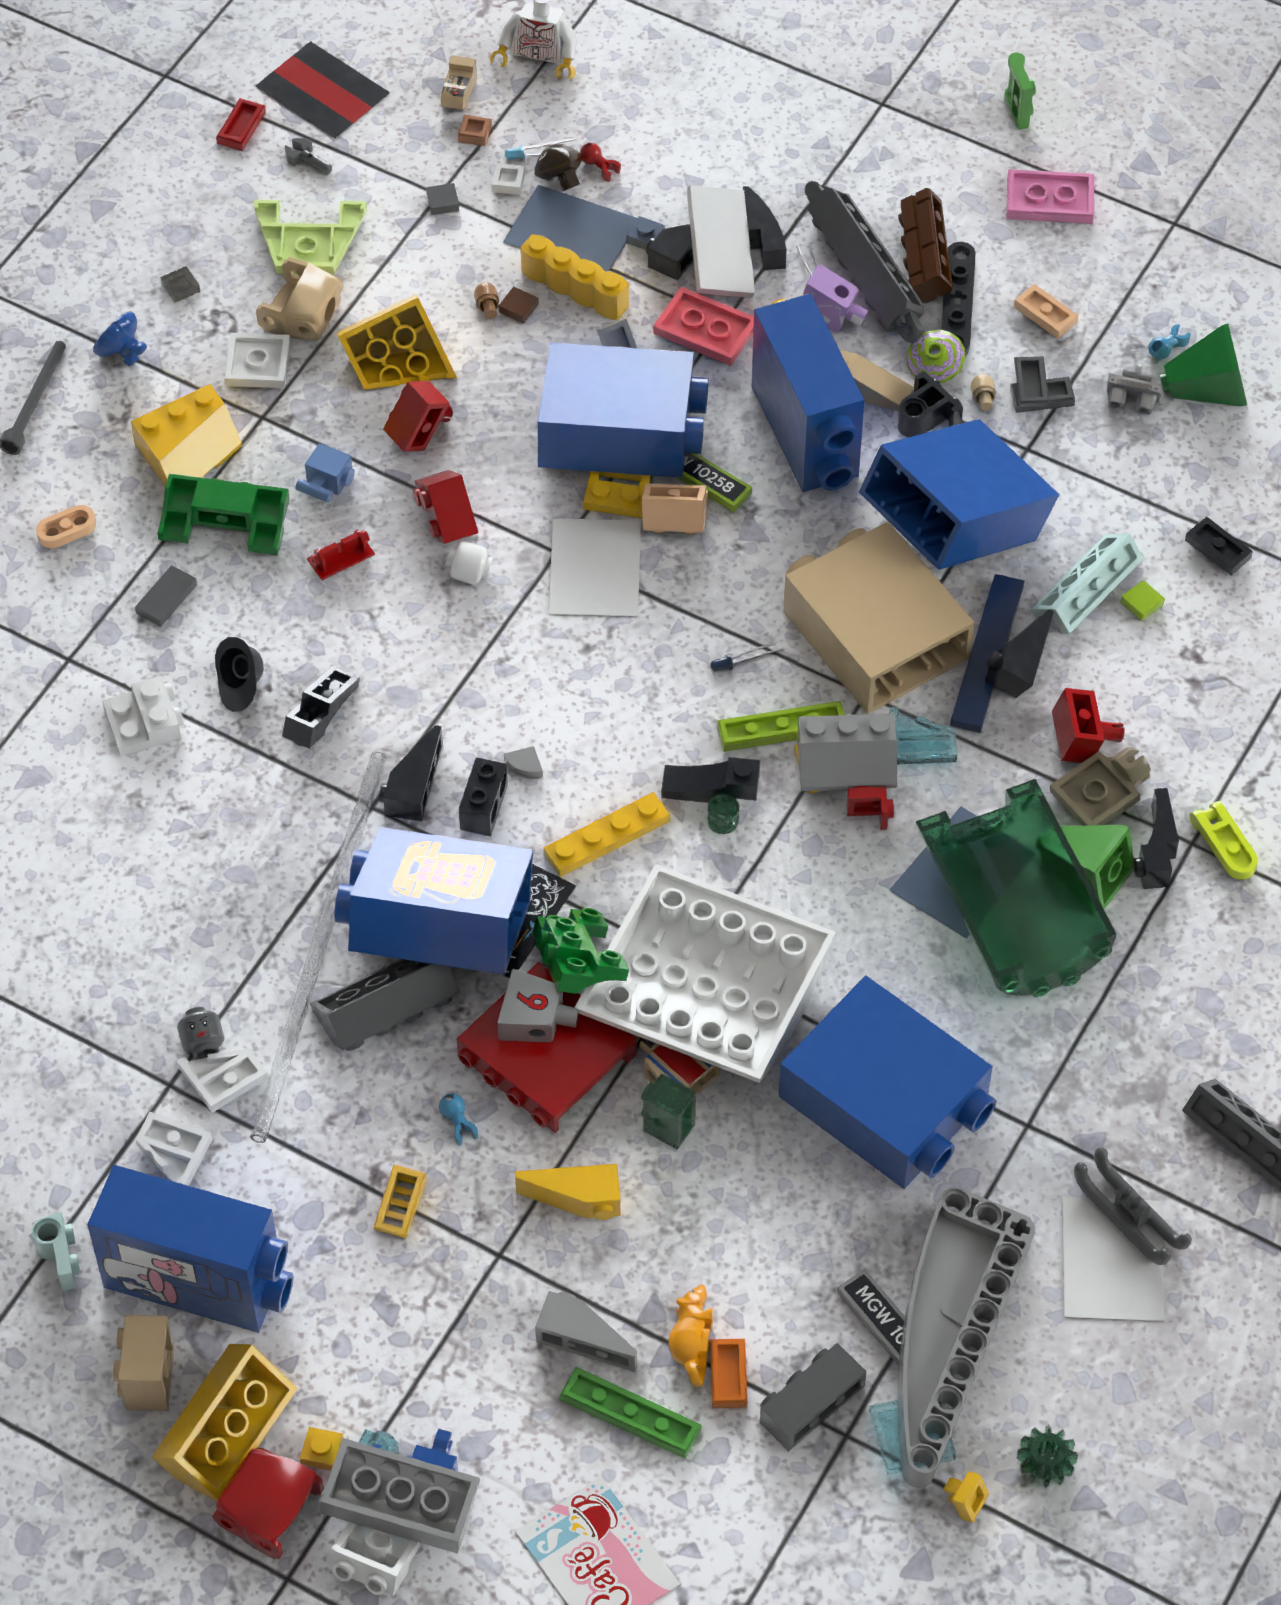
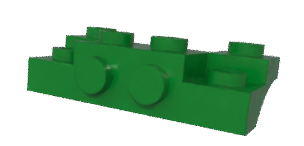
(226, 506)
(571, 953)

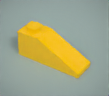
(579, 1190)

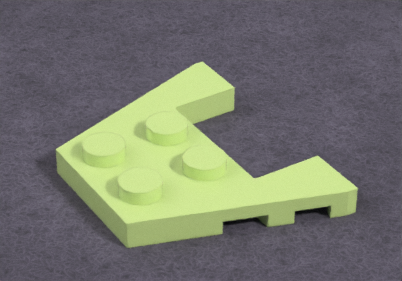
(313, 243)

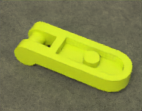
(1226, 840)

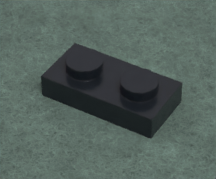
(1218, 545)

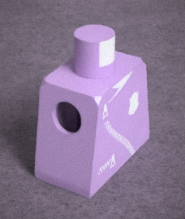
(835, 298)

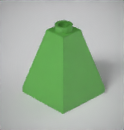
(1104, 855)

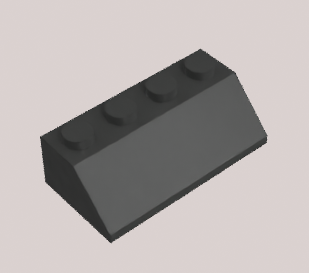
(383, 1000)

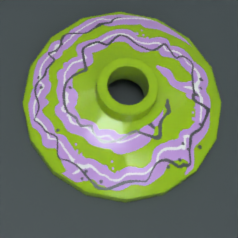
(941, 366)

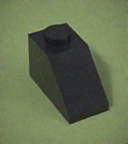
(671, 251)

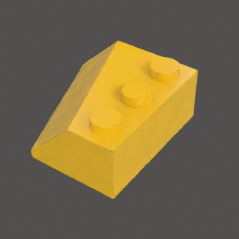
(396, 347)
(187, 435)

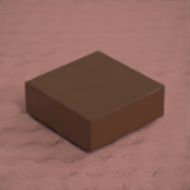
(518, 304)

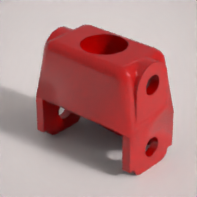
(265, 1499)

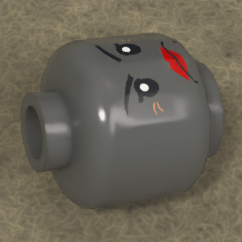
(200, 1032)

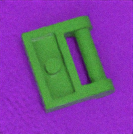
(1019, 91)

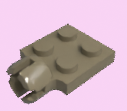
(1102, 786)

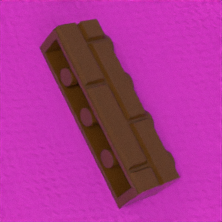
(925, 245)

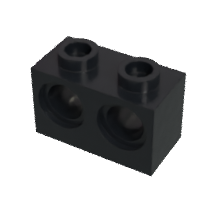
(483, 796)

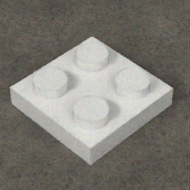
(257, 360)

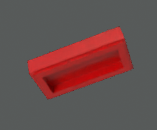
(241, 124)

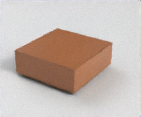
(475, 130)

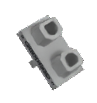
(1135, 385)

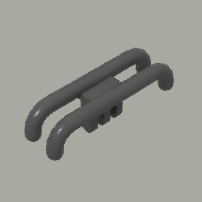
(1129, 1210)

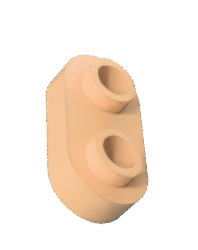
(65, 526)

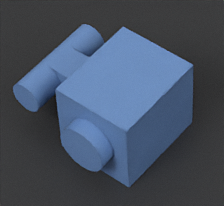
(326, 473)

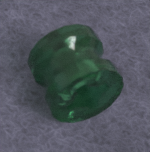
(726, 806)

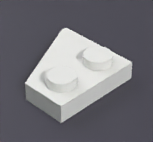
(223, 1076)
(173, 1146)

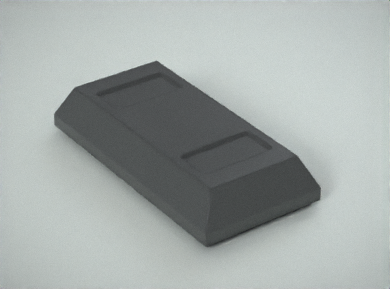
(1031, 381)

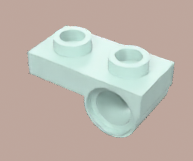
(58, 1248)

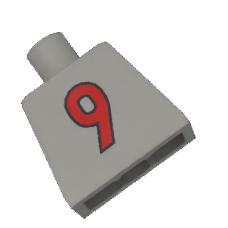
(533, 1010)

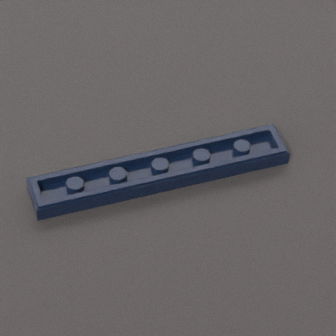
(991, 636)

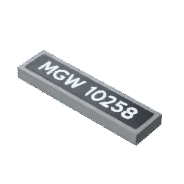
(874, 1311)

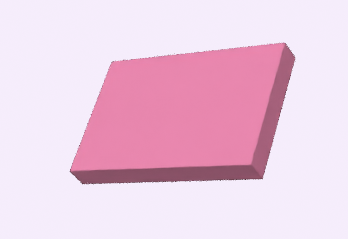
(1050, 196)

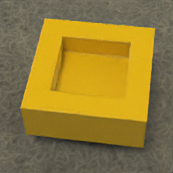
(320, 1448)

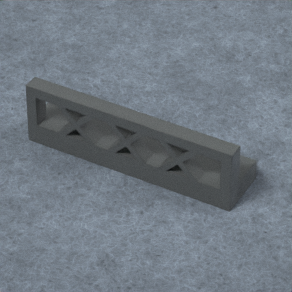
(1237, 1127)

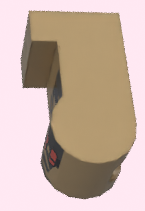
(459, 82)

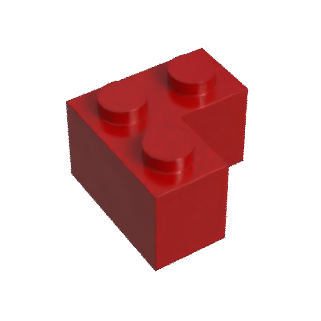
(448, 505)

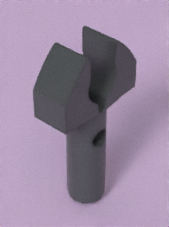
(304, 155)

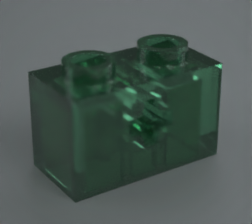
(668, 1110)

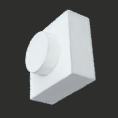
(508, 179)

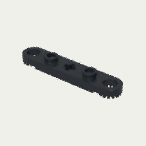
(958, 316)

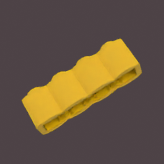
(575, 277)

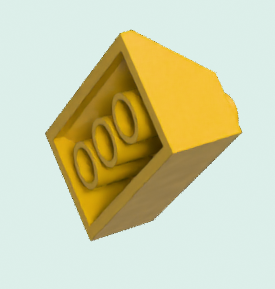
(225, 1420)

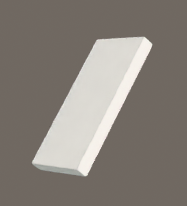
(720, 241)

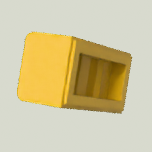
(406, 1175)

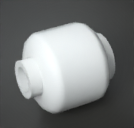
(468, 562)

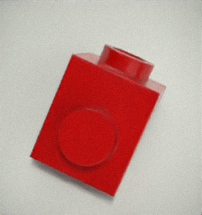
(870, 802)

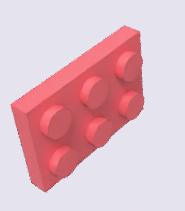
(705, 326)

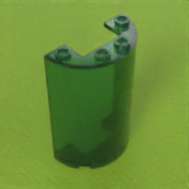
(1021, 893)

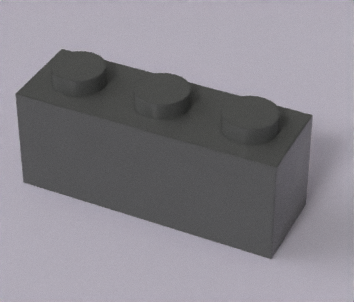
(812, 1396)

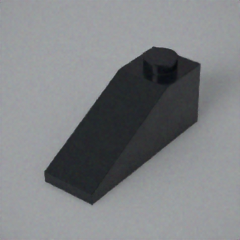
(1017, 662)
(412, 779)

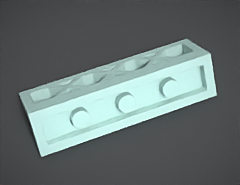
(1090, 581)

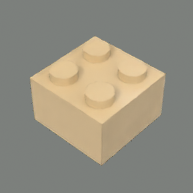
(145, 1362)

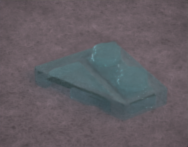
(923, 741)

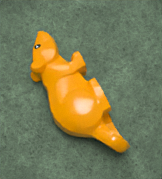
(690, 1335)

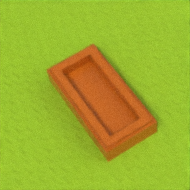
(728, 1373)

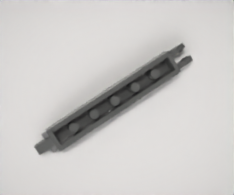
(866, 260)

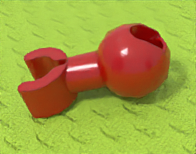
(592, 155)

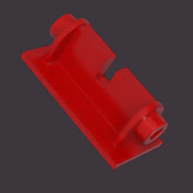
(342, 555)

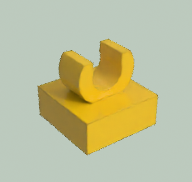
(967, 1495)

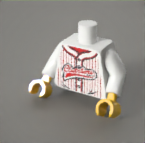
(540, 35)

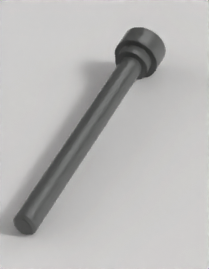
(13, 438)

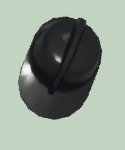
(238, 672)

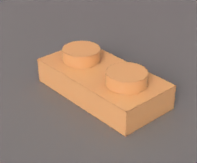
(1046, 311)

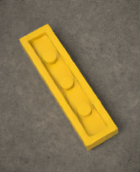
(606, 834)

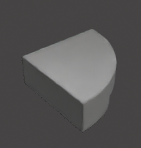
(524, 762)

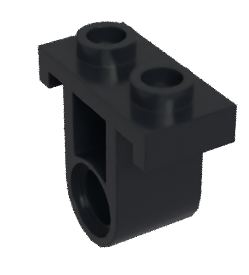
(927, 407)

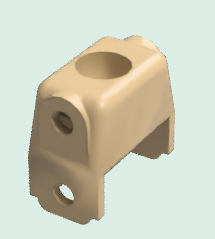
(303, 303)

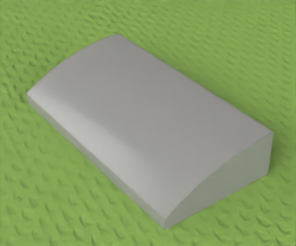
(399, 1495)

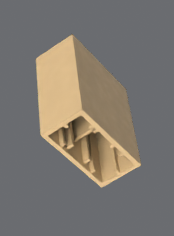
(877, 616)

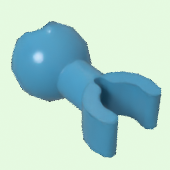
(1161, 347)
(453, 1110)

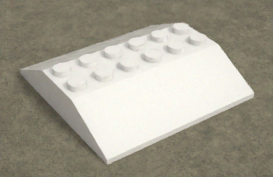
(710, 974)

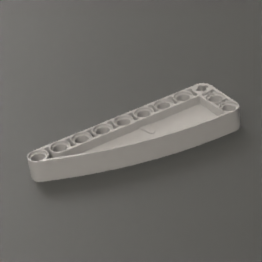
(944, 1298)

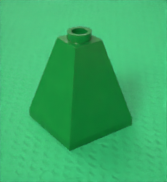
(1206, 371)

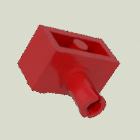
(417, 416)
(1079, 725)

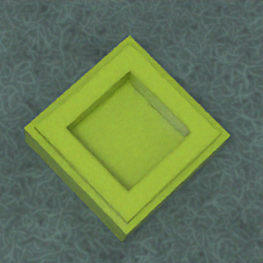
(1142, 600)

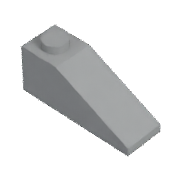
(579, 1330)

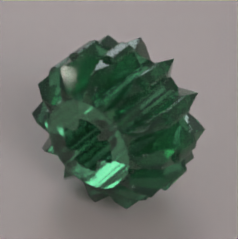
(1051, 1446)

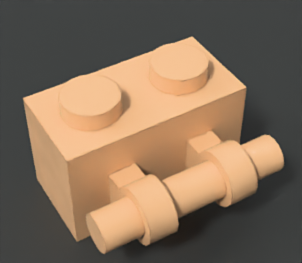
(674, 508)

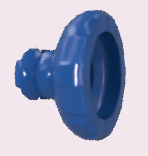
(121, 340)

